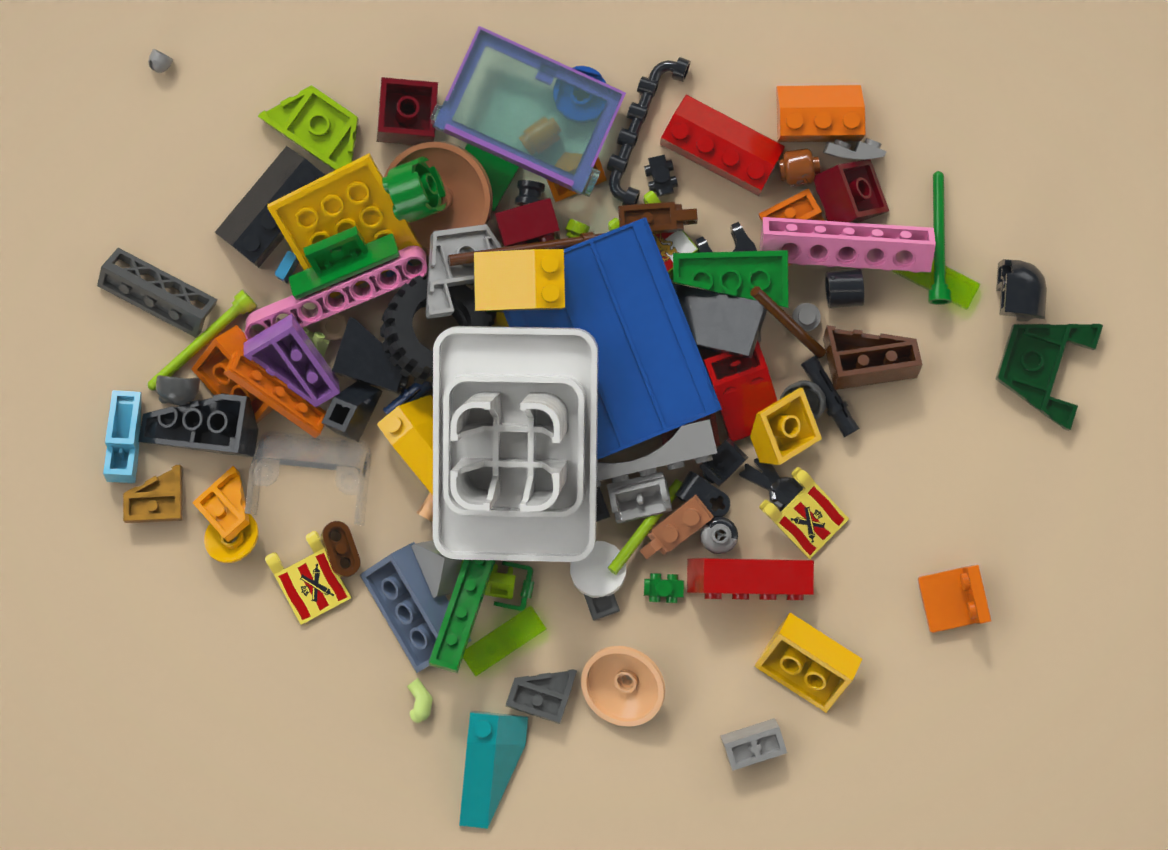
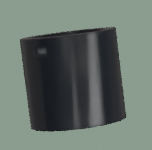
(844, 288)

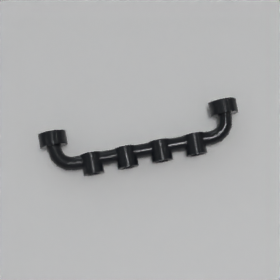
(638, 114)

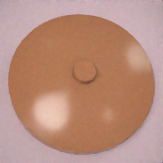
(465, 185)

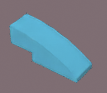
(123, 437)

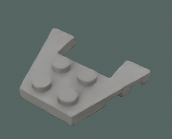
(444, 276)

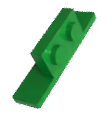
(340, 259)

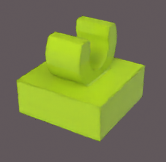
(501, 584)

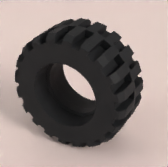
(399, 331)

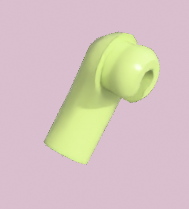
(423, 701)

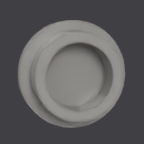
(807, 316)

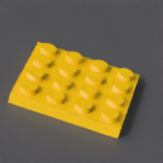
(337, 203)

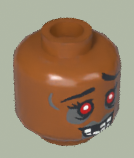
(799, 167)

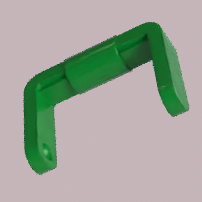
(527, 587)

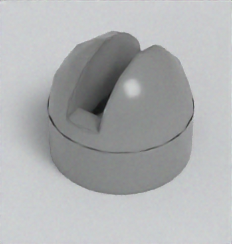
(159, 61)

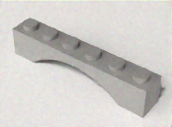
(688, 443)

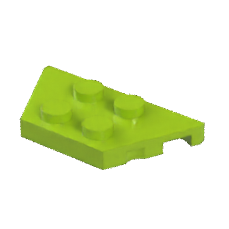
(316, 126)

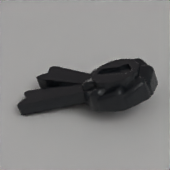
(781, 489)

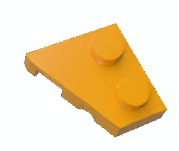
(225, 504)

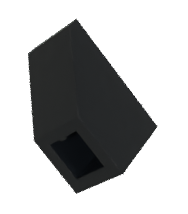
(352, 410)

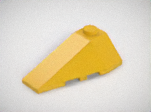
(411, 434)

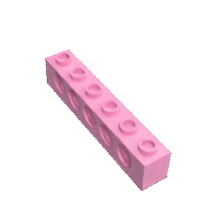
(850, 244)

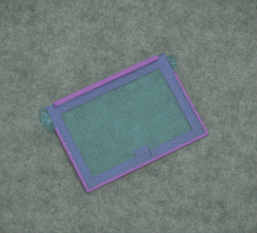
(529, 111)

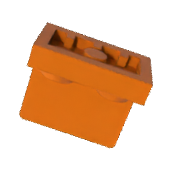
(954, 598)

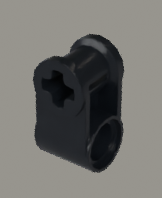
(696, 485)

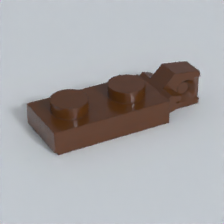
(661, 217)

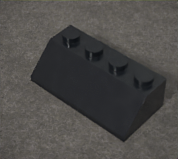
(250, 224)

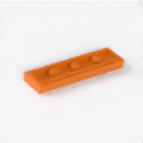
(275, 393)

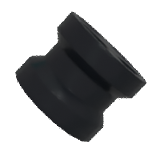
(529, 192)

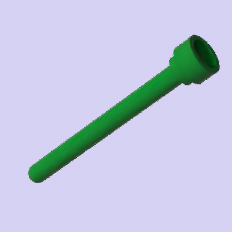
(939, 292)

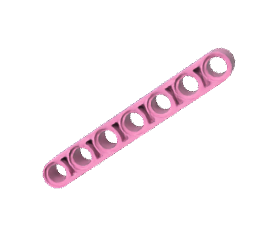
(351, 293)

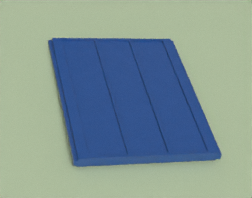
(646, 352)

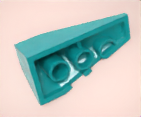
(491, 756)

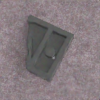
(542, 694)

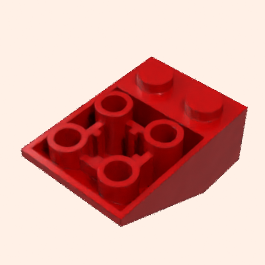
(741, 389)

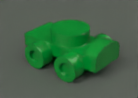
(657, 587)

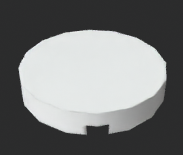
(592, 573)

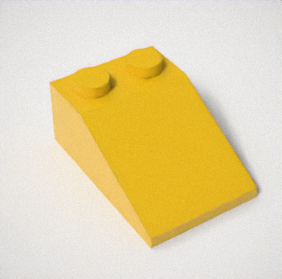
(519, 280)

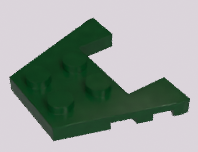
(1033, 362)

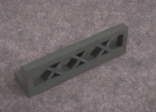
(152, 295)

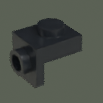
(724, 462)

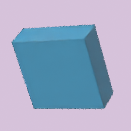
(287, 267)

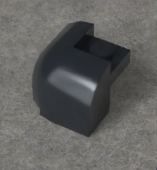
(1021, 290)

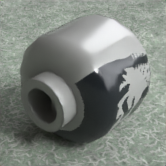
(708, 535)

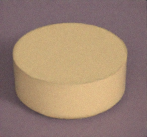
(333, 327)

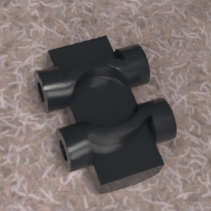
(659, 170)

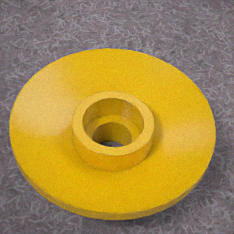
(231, 552)

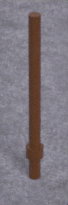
(468, 257)

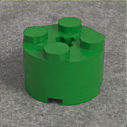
(414, 190)

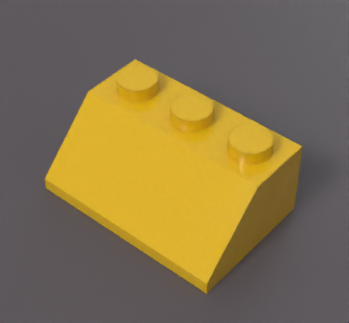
(808, 662)

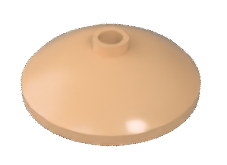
(616, 697)

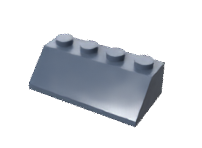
(407, 604)

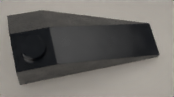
(211, 425)

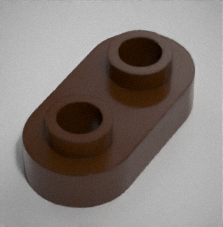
(340, 549)

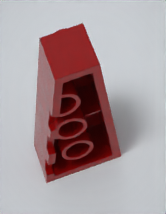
(750, 576)

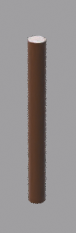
(788, 322)

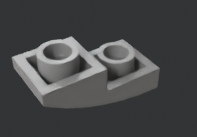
(868, 150)

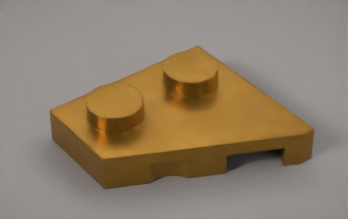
(156, 499)

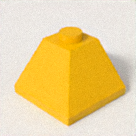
(784, 429)

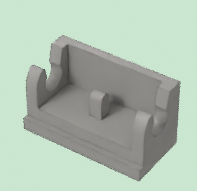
(640, 497)
(753, 744)

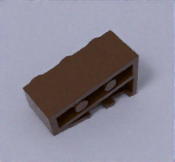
(869, 359)

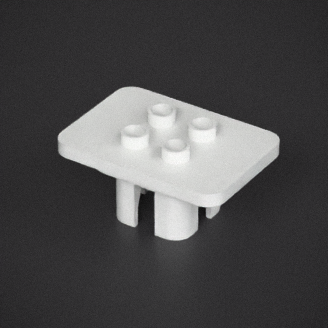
(515, 443)

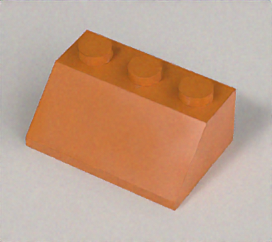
(820, 113)
(214, 362)

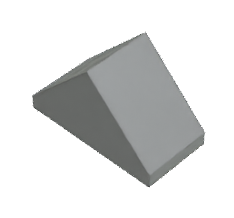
(437, 569)

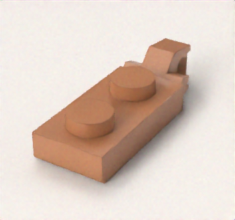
(677, 527)

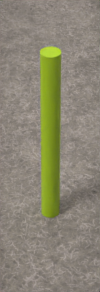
(640, 534)

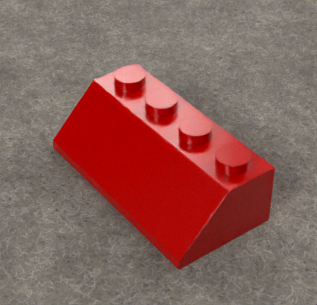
(721, 144)

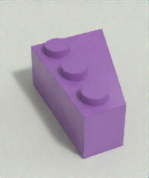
(293, 358)

